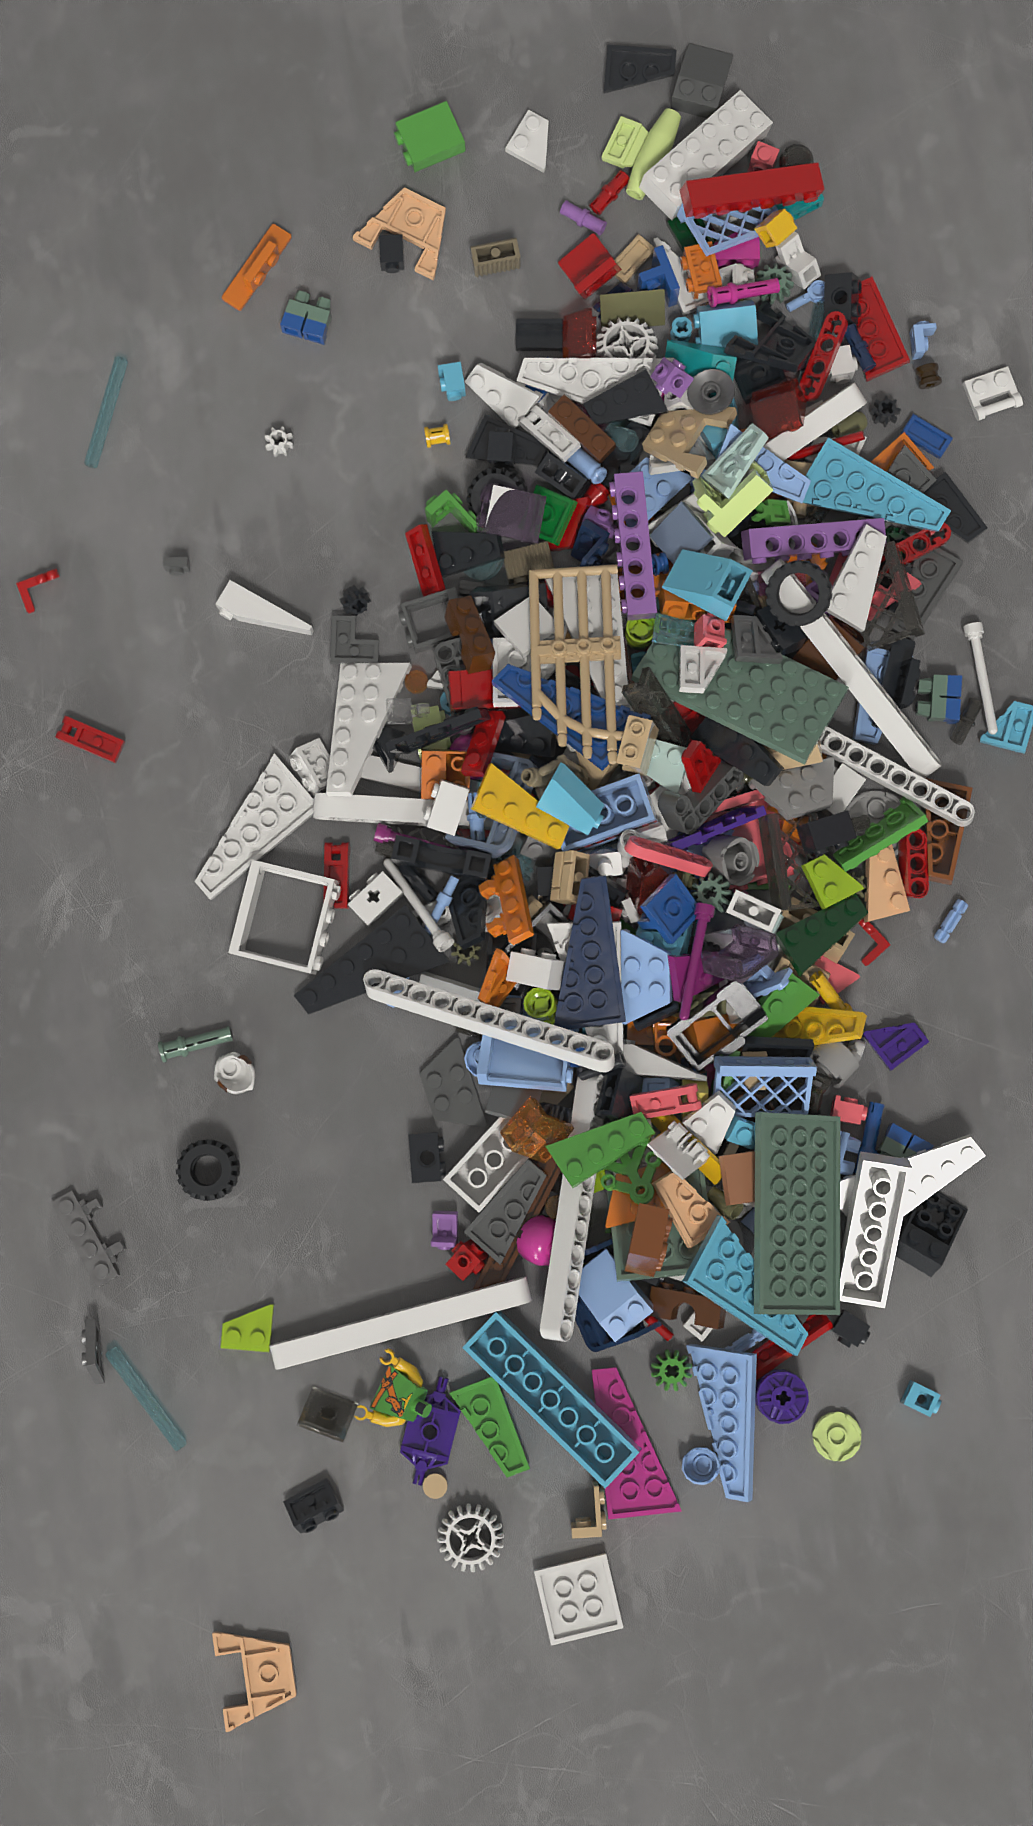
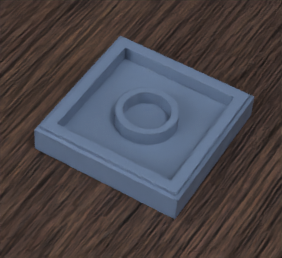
(681, 531)

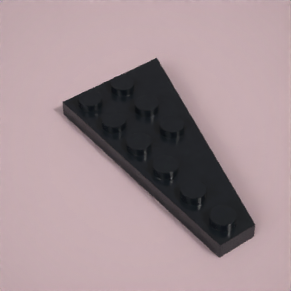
(396, 947)

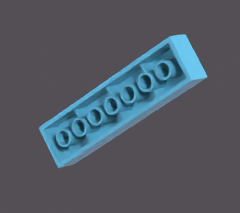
(552, 1398)

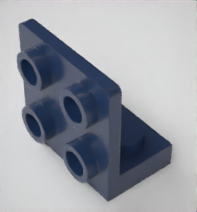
(590, 544)

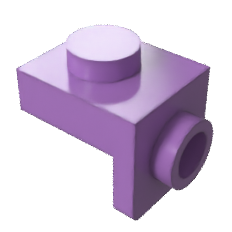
(445, 1229)

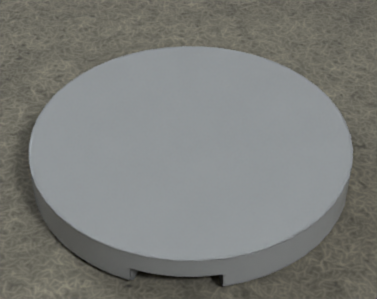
(874, 805)

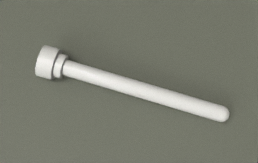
(974, 633)
(442, 939)

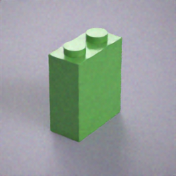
(429, 137)

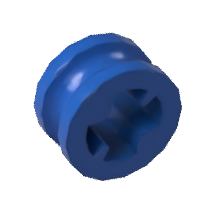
(660, 564)

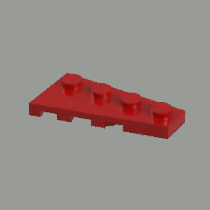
(879, 332)

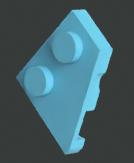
(1013, 728)

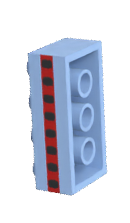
(625, 807)

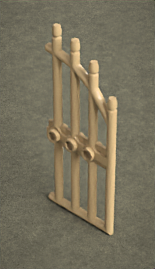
(575, 650)

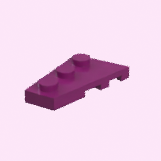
(678, 972)

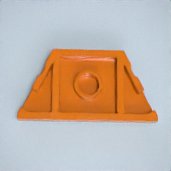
(622, 1208)

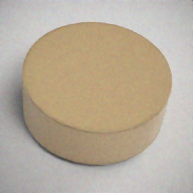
(435, 1485)

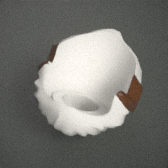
(234, 1073)

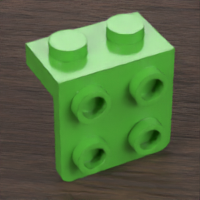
(441, 506)

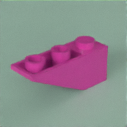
(744, 253)

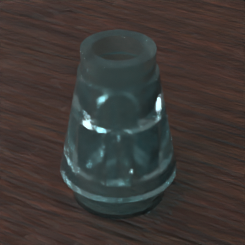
(625, 438)

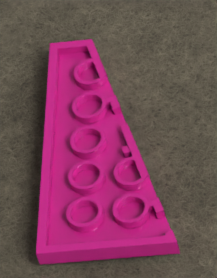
(642, 1484)

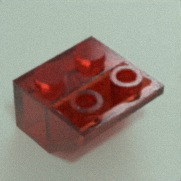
(579, 334)
(779, 408)
(643, 880)

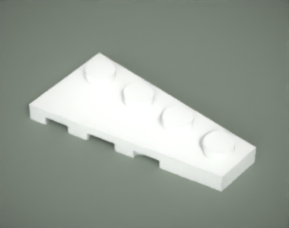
(857, 579)

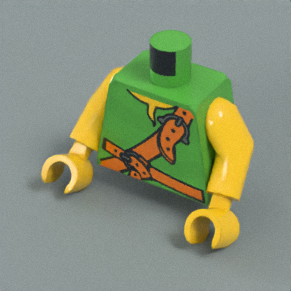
(399, 1395)

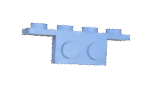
(767, 981)

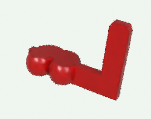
(31, 582)
(882, 943)

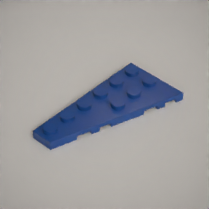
(517, 686)

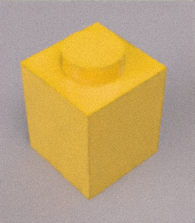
(776, 228)

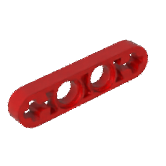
(819, 355)
(912, 554)

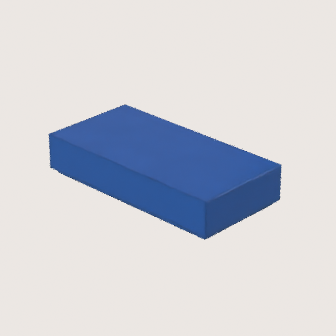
(927, 436)

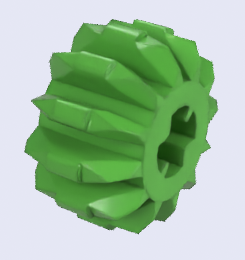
(670, 1379)

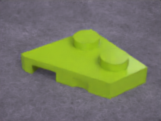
(829, 881)
(249, 1331)

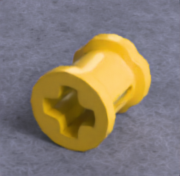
(437, 435)

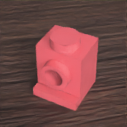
(763, 157)
(710, 629)
(848, 1110)

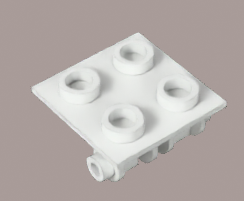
(677, 1152)

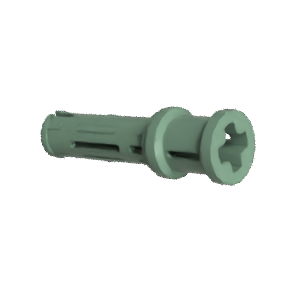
(223, 1035)

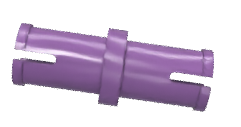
(583, 217)

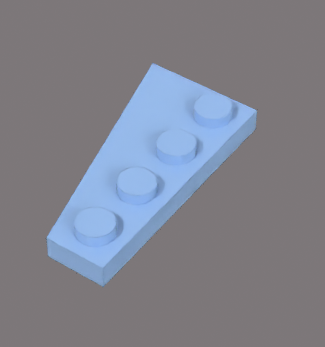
(783, 477)
(863, 730)

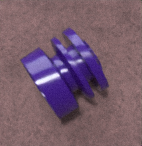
(772, 1385)

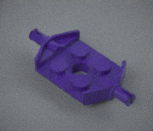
(433, 1452)

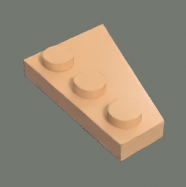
(884, 886)
(689, 1211)

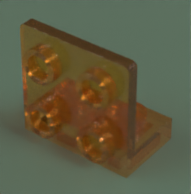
(533, 1130)

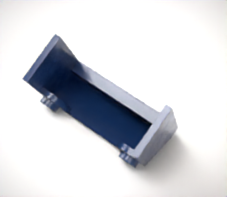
(592, 1332)

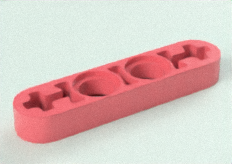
(668, 856)

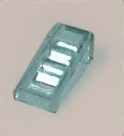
(669, 623)

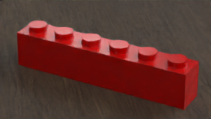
(752, 190)

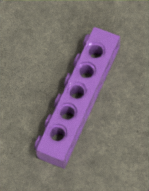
(633, 485)
(755, 540)

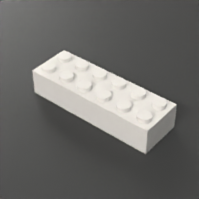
(706, 151)
(873, 1228)

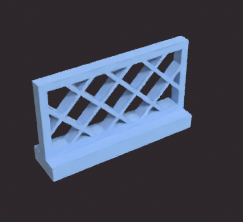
(727, 242)
(768, 1068)

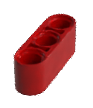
(920, 873)

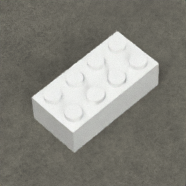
(485, 1168)

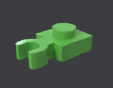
(774, 512)

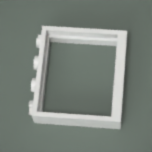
(248, 907)

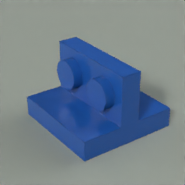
(660, 277)
(669, 909)

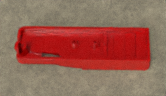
(477, 689)

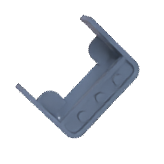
(500, 836)

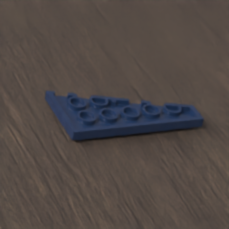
(591, 974)

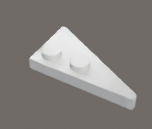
(685, 299)

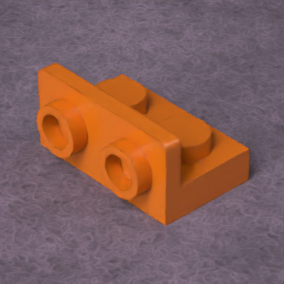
(700, 269)

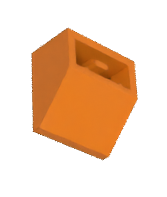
(439, 765)

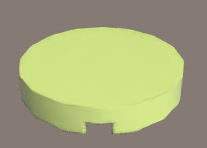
(837, 1436)

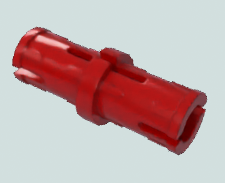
(609, 192)

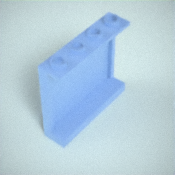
(519, 1067)

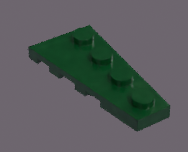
(813, 936)

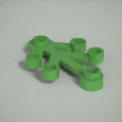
(630, 1168)

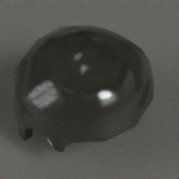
(795, 155)

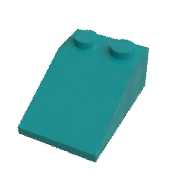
(701, 358)

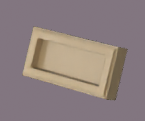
(633, 258)

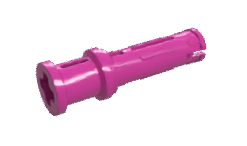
(732, 292)

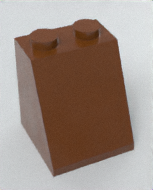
(812, 658)

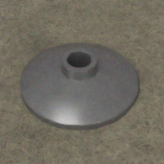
(711, 382)

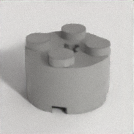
(732, 858)
(835, 1061)

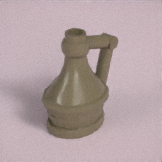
(541, 777)

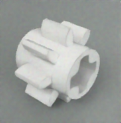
(283, 446)

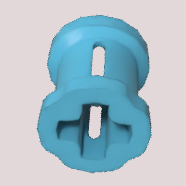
(679, 324)

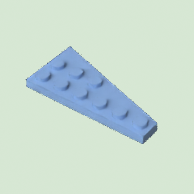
(728, 1405)

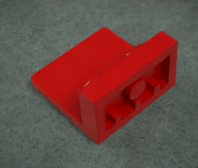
(589, 266)

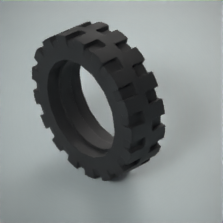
(778, 608)

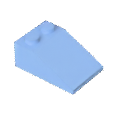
(613, 1303)

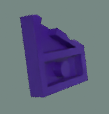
(896, 1043)

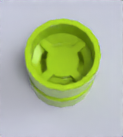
(639, 633)
(541, 1005)

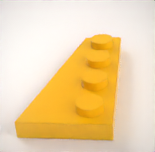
(514, 807)
(825, 1025)

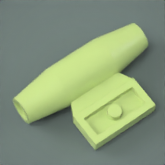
(637, 148)

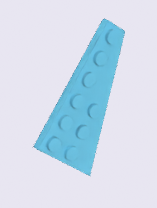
(726, 1277)

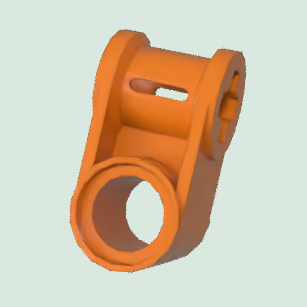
(660, 1034)

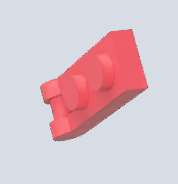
(666, 1101)

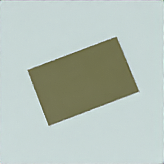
(644, 305)

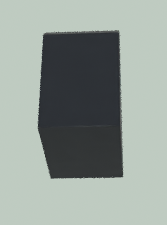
(388, 758)

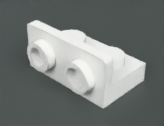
(312, 765)

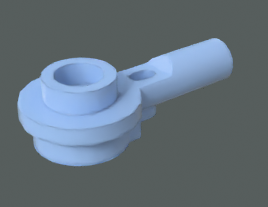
(814, 293)

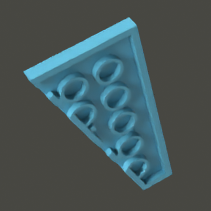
(858, 487)

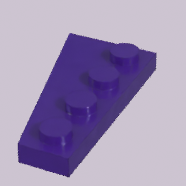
(717, 826)

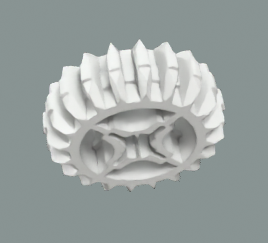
(635, 337)
(461, 1530)

